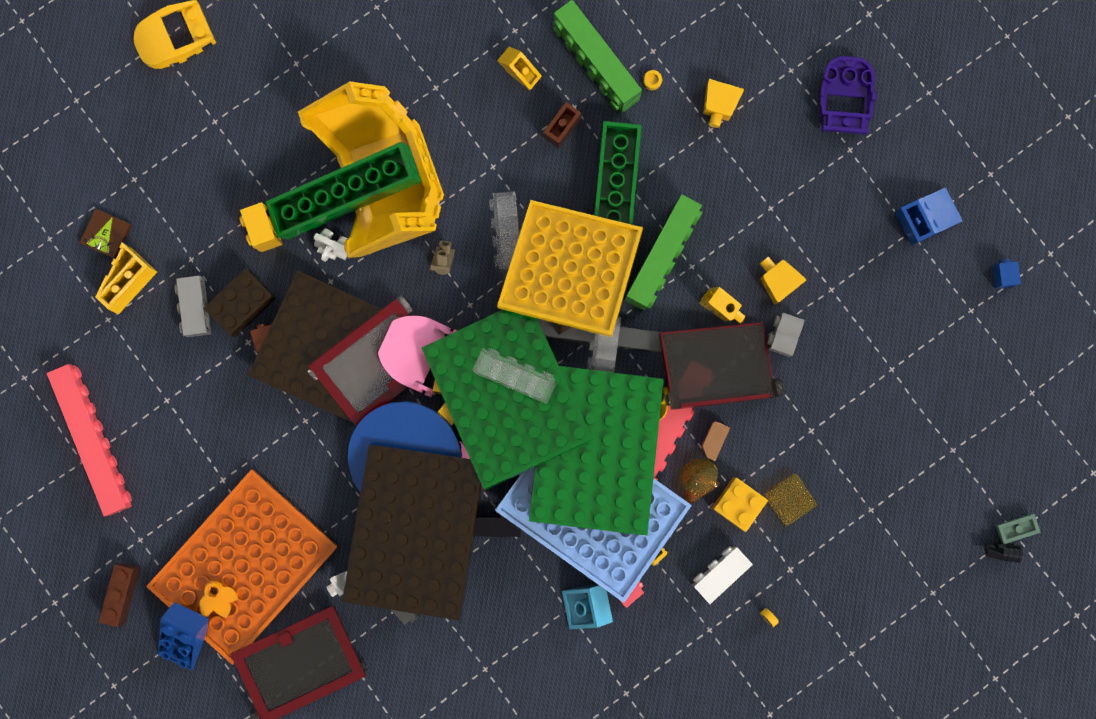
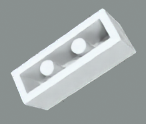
(721, 574)

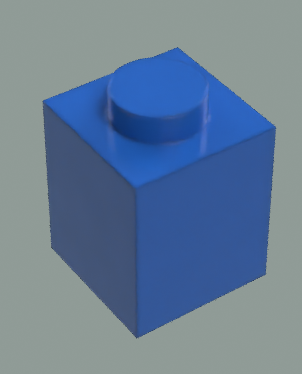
(1006, 274)

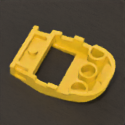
(155, 44)

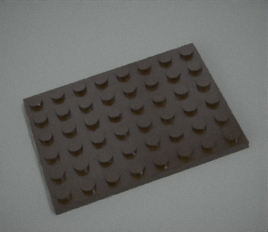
(413, 532)

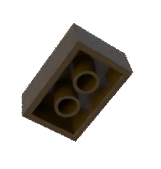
(239, 303)

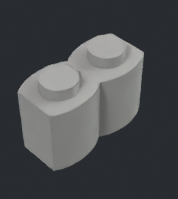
(785, 334)

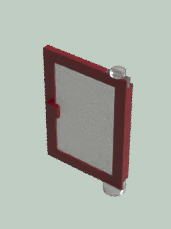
(353, 368)

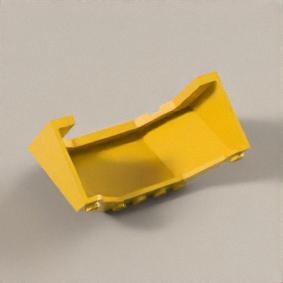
(363, 121)

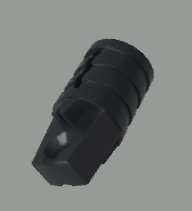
(1004, 552)

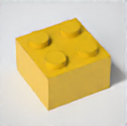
(259, 227)
(739, 504)

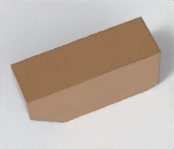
(714, 440)

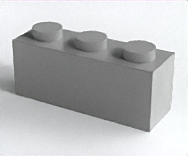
(191, 306)

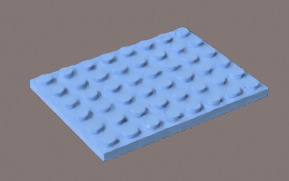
(606, 557)

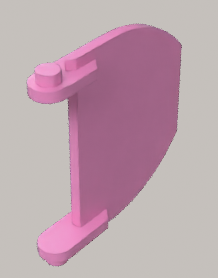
(402, 350)

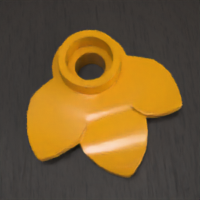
(217, 602)

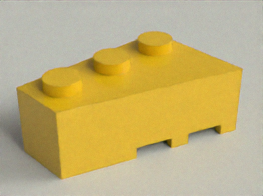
(125, 279)

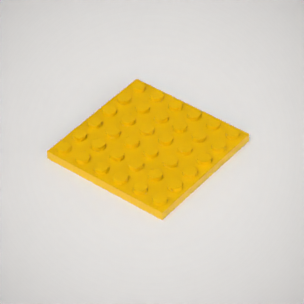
(570, 268)

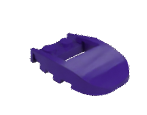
(848, 78)

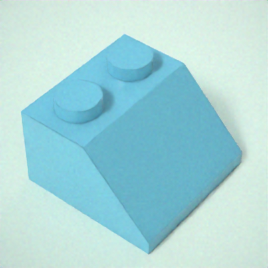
(587, 607)

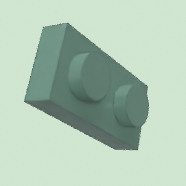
(1017, 528)

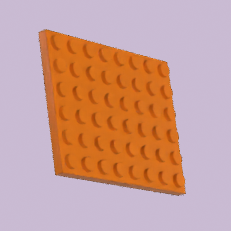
(257, 549)

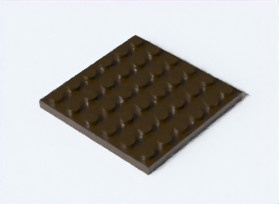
(305, 327)

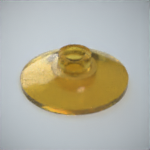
(703, 480)

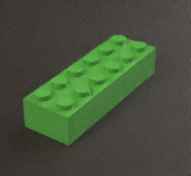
(596, 57)
(664, 250)

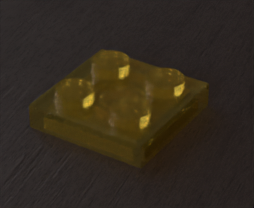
(790, 499)

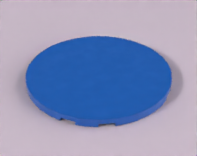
(402, 427)

